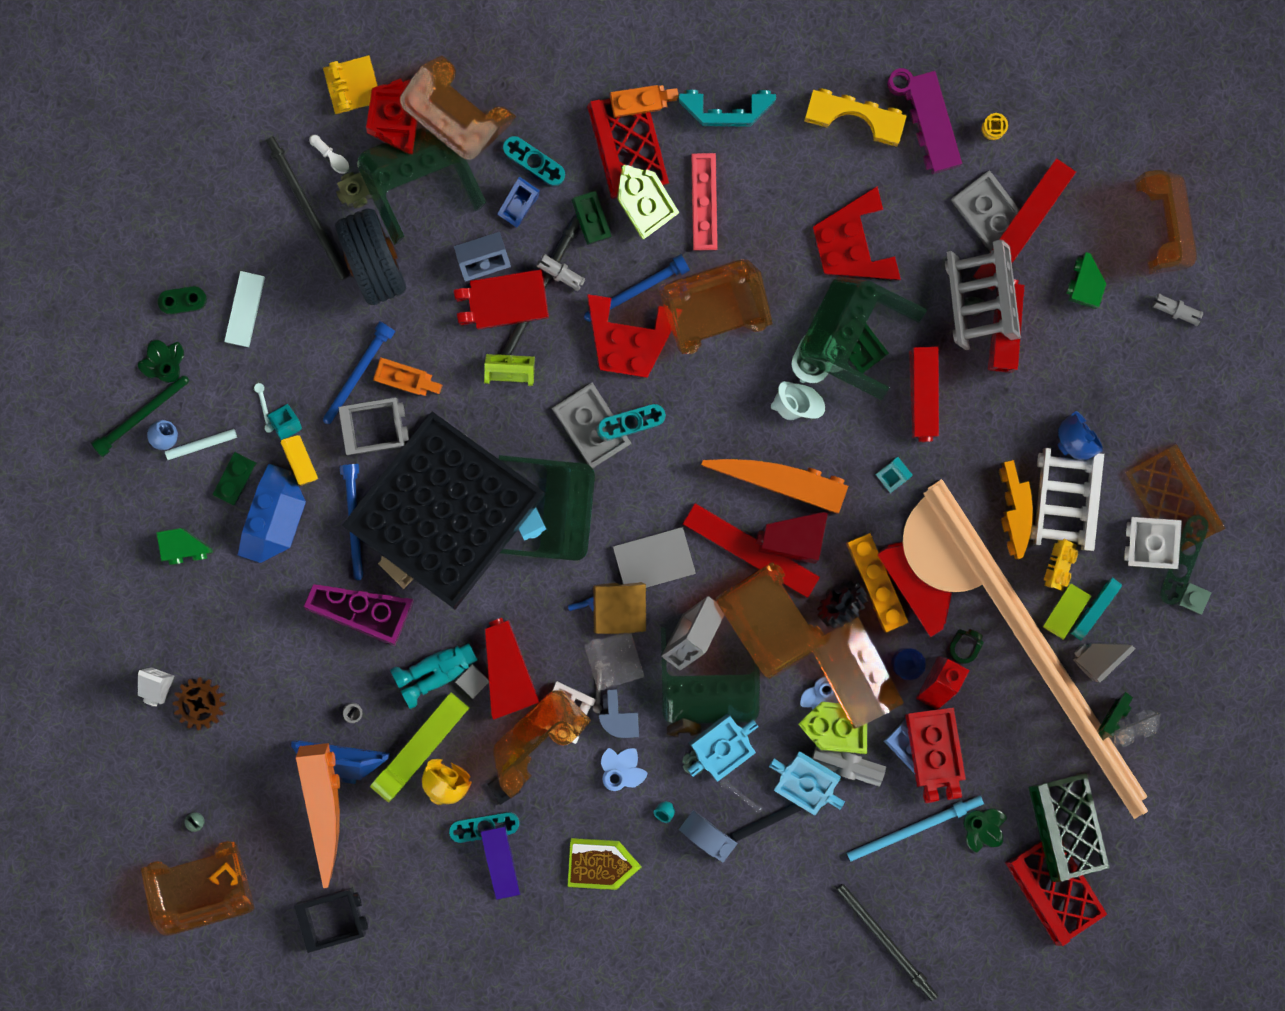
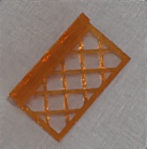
(1189, 483)

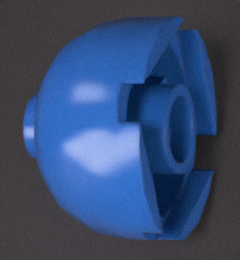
(1078, 438)

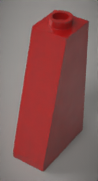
(1003, 351)
(924, 393)
(508, 674)
(942, 683)

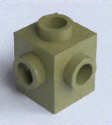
(355, 199)

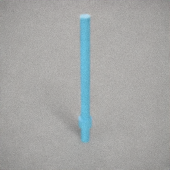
(959, 809)

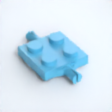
(722, 747)
(807, 783)

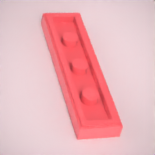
(704, 201)

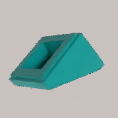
(284, 422)
(894, 474)

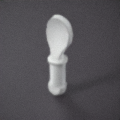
(337, 162)

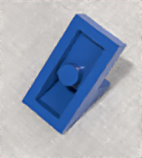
(518, 202)

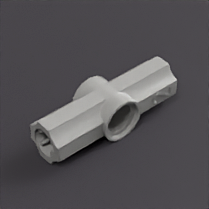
(850, 766)

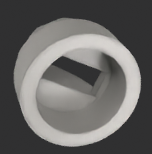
(355, 716)

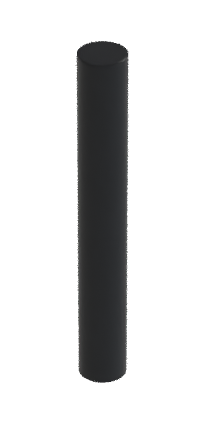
(765, 822)

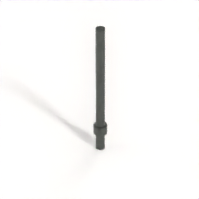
(918, 978)

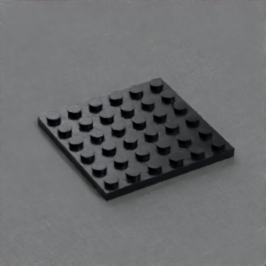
(443, 510)

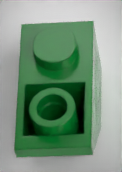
(1088, 283)
(180, 544)

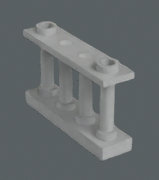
(1005, 302)

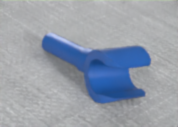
(590, 602)

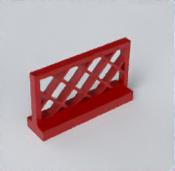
(607, 148)
(1042, 904)

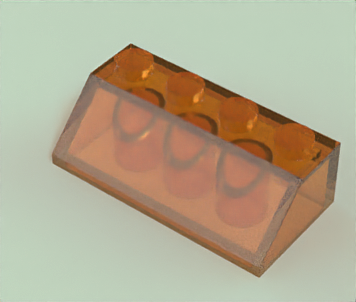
(857, 674)

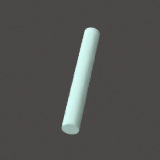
(200, 444)

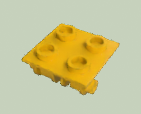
(350, 83)
(1066, 555)

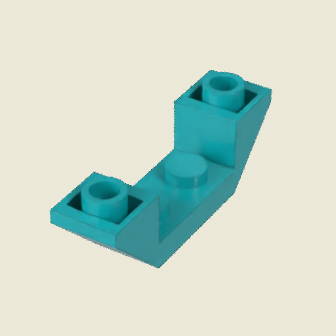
(739, 118)

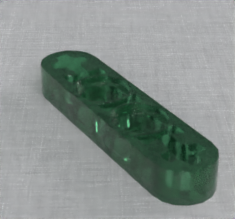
(1187, 560)

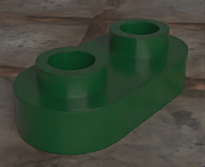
(182, 300)

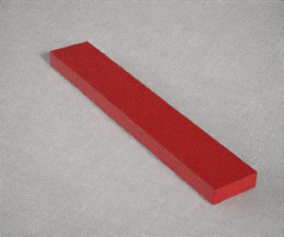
(1031, 213)
(745, 547)

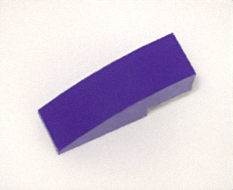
(500, 861)

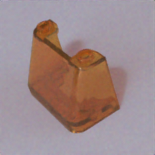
(449, 113)
(1171, 189)
(715, 303)
(769, 621)
(553, 717)
(188, 898)

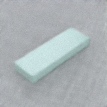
(244, 309)

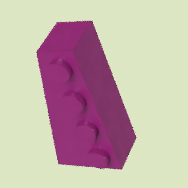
(362, 611)

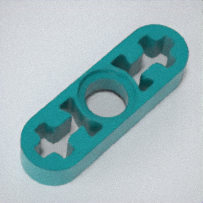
(533, 151)
(650, 423)
(1092, 614)
(465, 824)

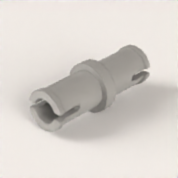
(560, 272)
(1177, 309)

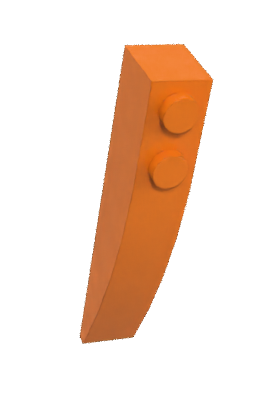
(789, 481)
(322, 803)

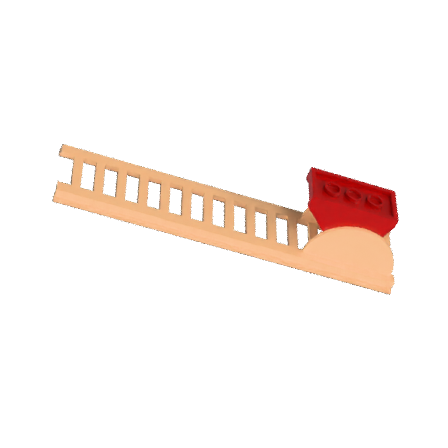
(947, 556)

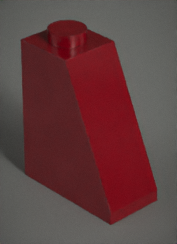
(794, 538)

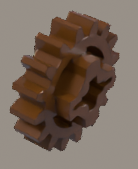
(204, 692)

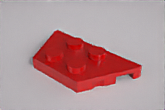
(388, 119)

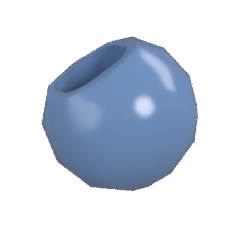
(162, 434)

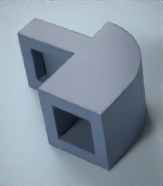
(618, 724)
(707, 836)

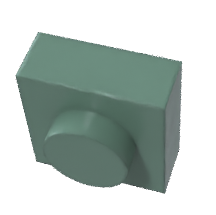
(1195, 598)

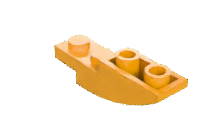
(1019, 520)

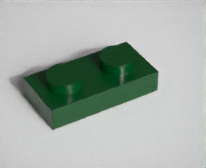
(591, 218)
(234, 478)
(1118, 710)

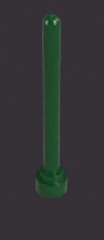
(104, 443)

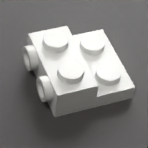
(1153, 543)

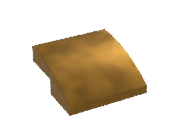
(619, 608)

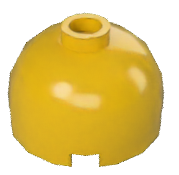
(443, 783)

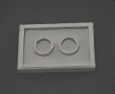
(986, 208)
(580, 419)
(655, 558)

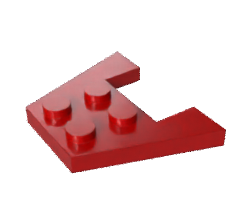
(844, 244)
(626, 347)

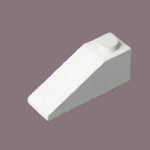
(154, 685)

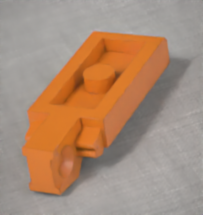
(641, 100)
(405, 378)

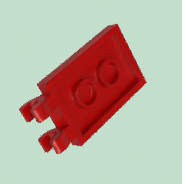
(504, 300)
(936, 752)

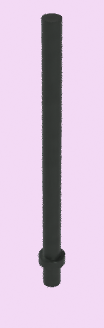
(278, 154)
(568, 235)

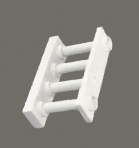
(1087, 513)

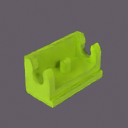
(509, 368)

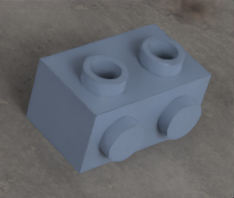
(482, 256)

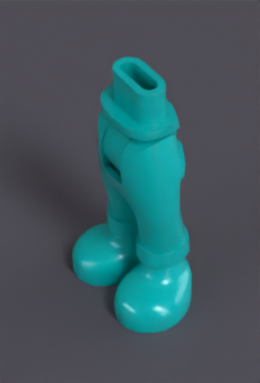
(446, 667)

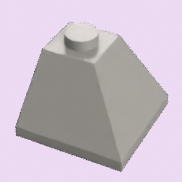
(1100, 659)

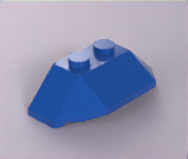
(272, 515)
(351, 763)

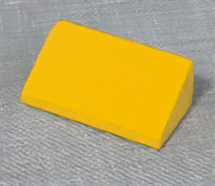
(299, 460)

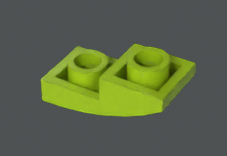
(1067, 611)

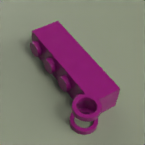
(931, 117)

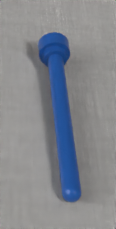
(676, 267)
(382, 334)
(350, 474)

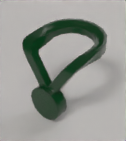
(971, 633)

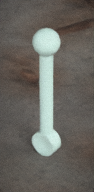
(259, 388)

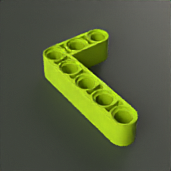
(419, 747)

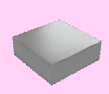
(472, 681)

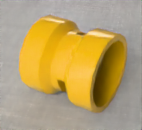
(994, 130)

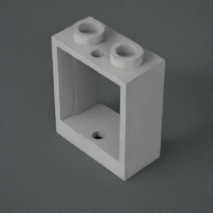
(348, 428)
(693, 633)

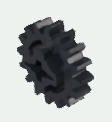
(842, 604)

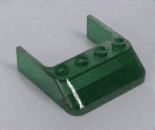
(389, 167)
(840, 324)
(565, 509)
(709, 696)

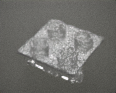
(614, 660)
(1147, 725)

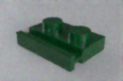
(867, 351)

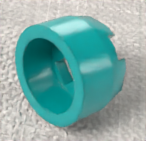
(664, 811)

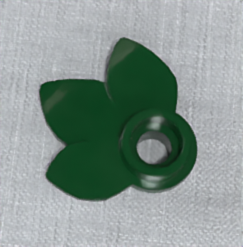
(159, 358)
(987, 830)

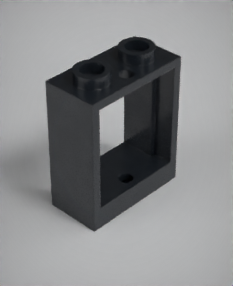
(307, 927)

